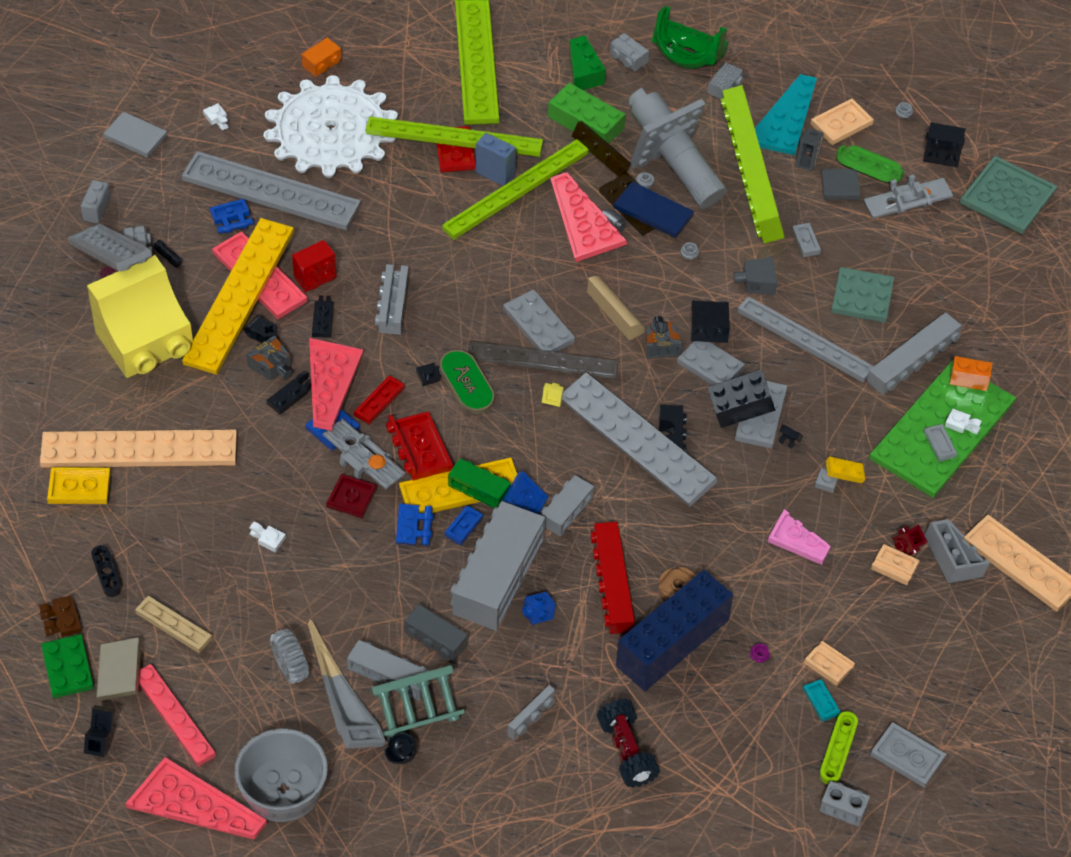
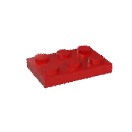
(455, 158)

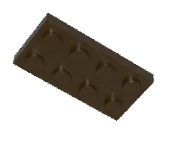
(613, 190)

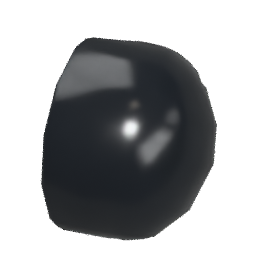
(401, 748)

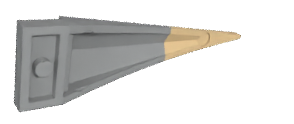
(350, 715)

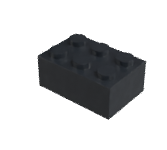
(741, 398)

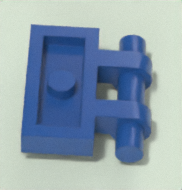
(228, 212)
(407, 524)

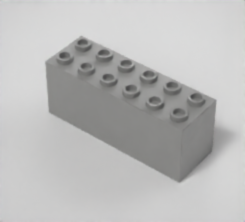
(498, 565)

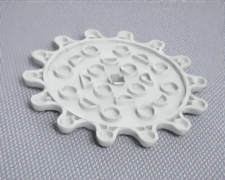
(305, 123)

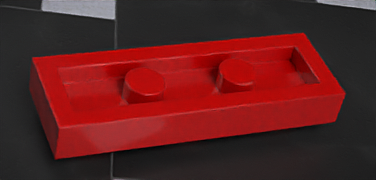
(379, 400)

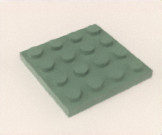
(1008, 194)

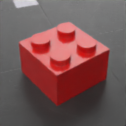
(314, 266)

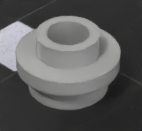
(904, 110)
(645, 180)
(689, 251)

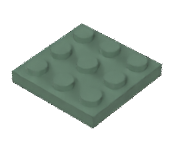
(862, 294)

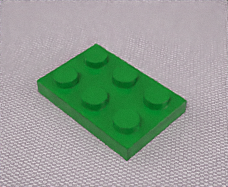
(67, 666)

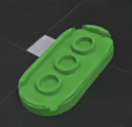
(869, 163)

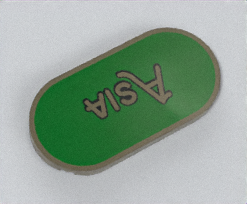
(466, 381)

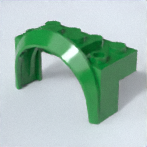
(708, 48)

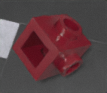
(909, 539)

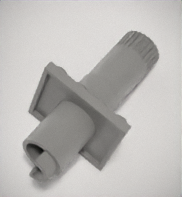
(671, 136)

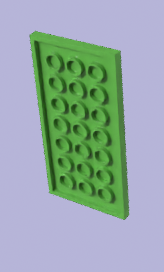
(906, 448)

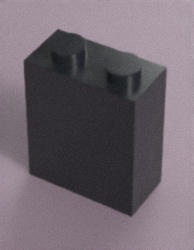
(710, 321)

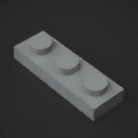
(531, 713)

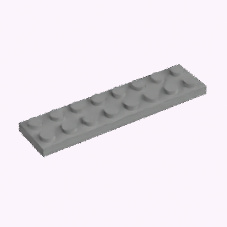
(110, 247)

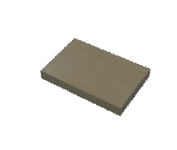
(119, 669)

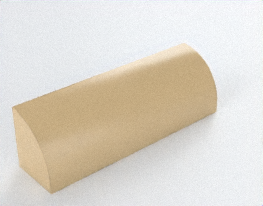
(614, 308)

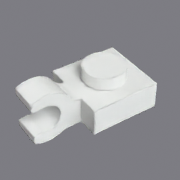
(216, 114)
(961, 421)
(269, 538)

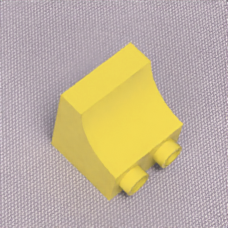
(139, 317)

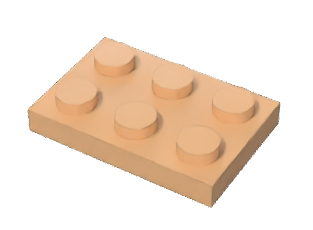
(842, 121)

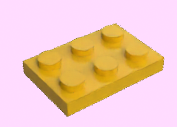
(78, 485)

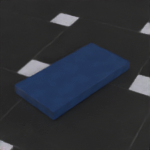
(653, 209)

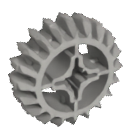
(289, 656)

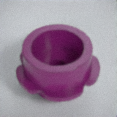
(762, 649)

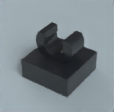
(791, 434)

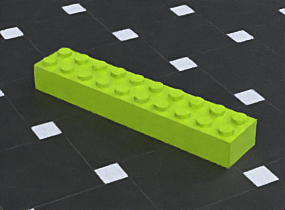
(752, 165)

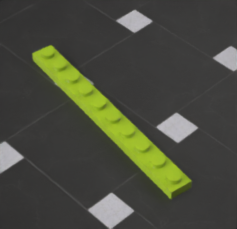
(447, 135)
(514, 189)

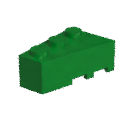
(585, 64)

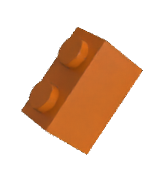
(321, 57)
(970, 373)

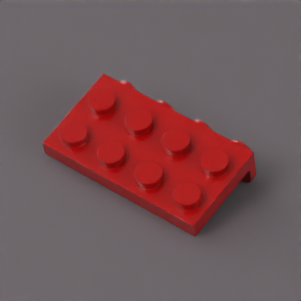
(419, 445)

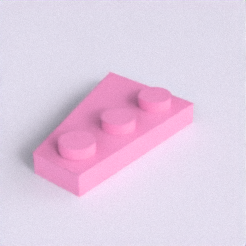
(795, 538)

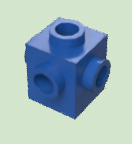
(538, 608)

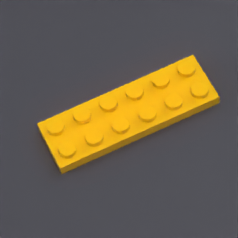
(436, 493)

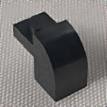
(101, 733)

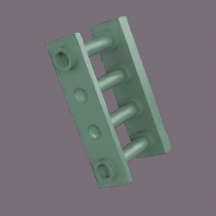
(422, 681)

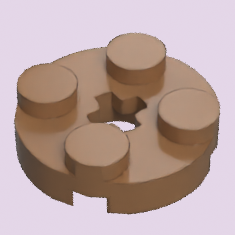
(671, 577)

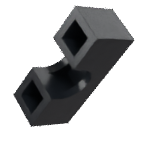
(672, 421)

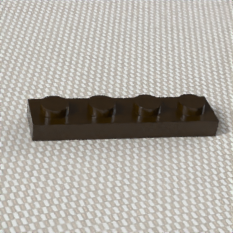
(601, 149)

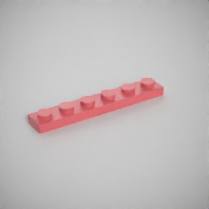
(175, 716)

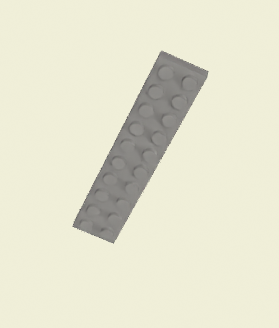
(271, 190)
(638, 439)

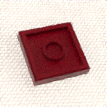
(351, 496)

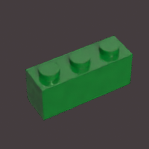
(478, 483)

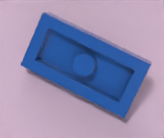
(463, 525)

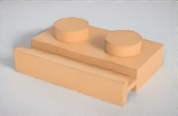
(895, 564)
(829, 663)

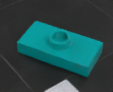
(821, 700)

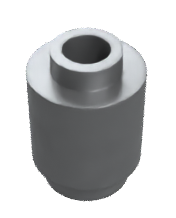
(615, 219)

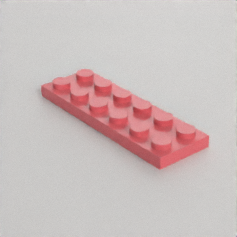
(279, 294)

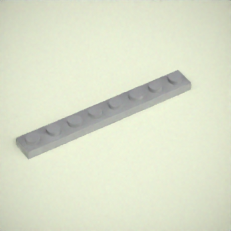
(805, 339)

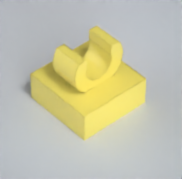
(552, 394)

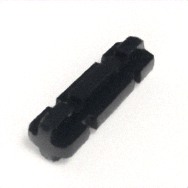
(167, 253)

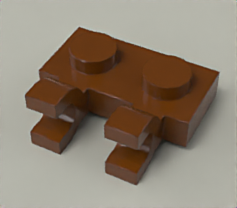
(66, 617)

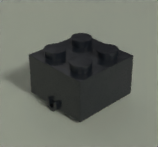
(944, 144)

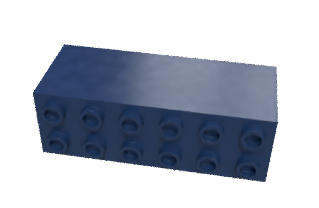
(674, 630)

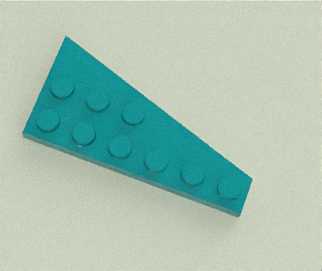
(785, 121)

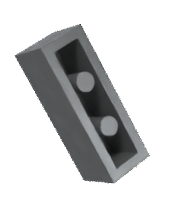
(435, 633)

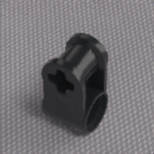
(261, 329)

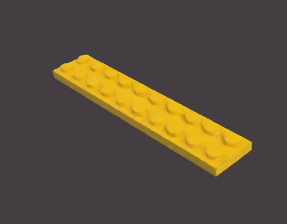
(238, 296)

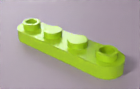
(838, 747)

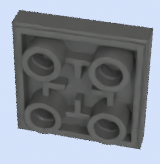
(840, 184)

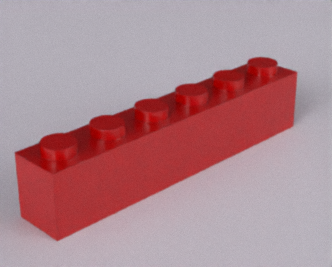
(613, 578)

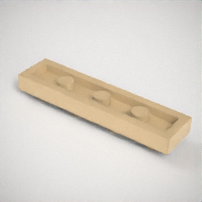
(173, 624)

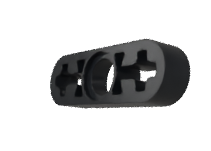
(107, 563)

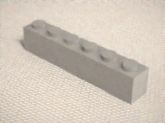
(914, 353)

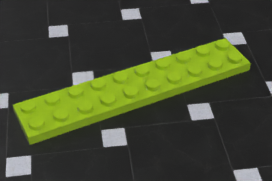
(476, 62)

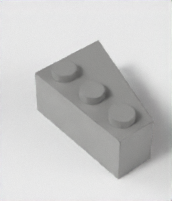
(953, 553)

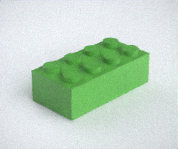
(576, 105)

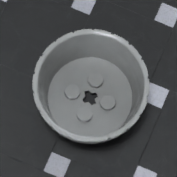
(279, 759)

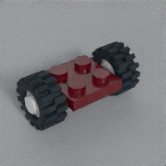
(633, 768)

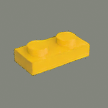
(845, 470)

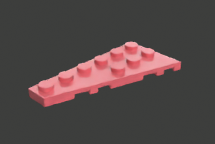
(584, 222)
(331, 377)
(186, 798)

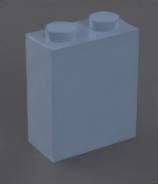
(495, 159)

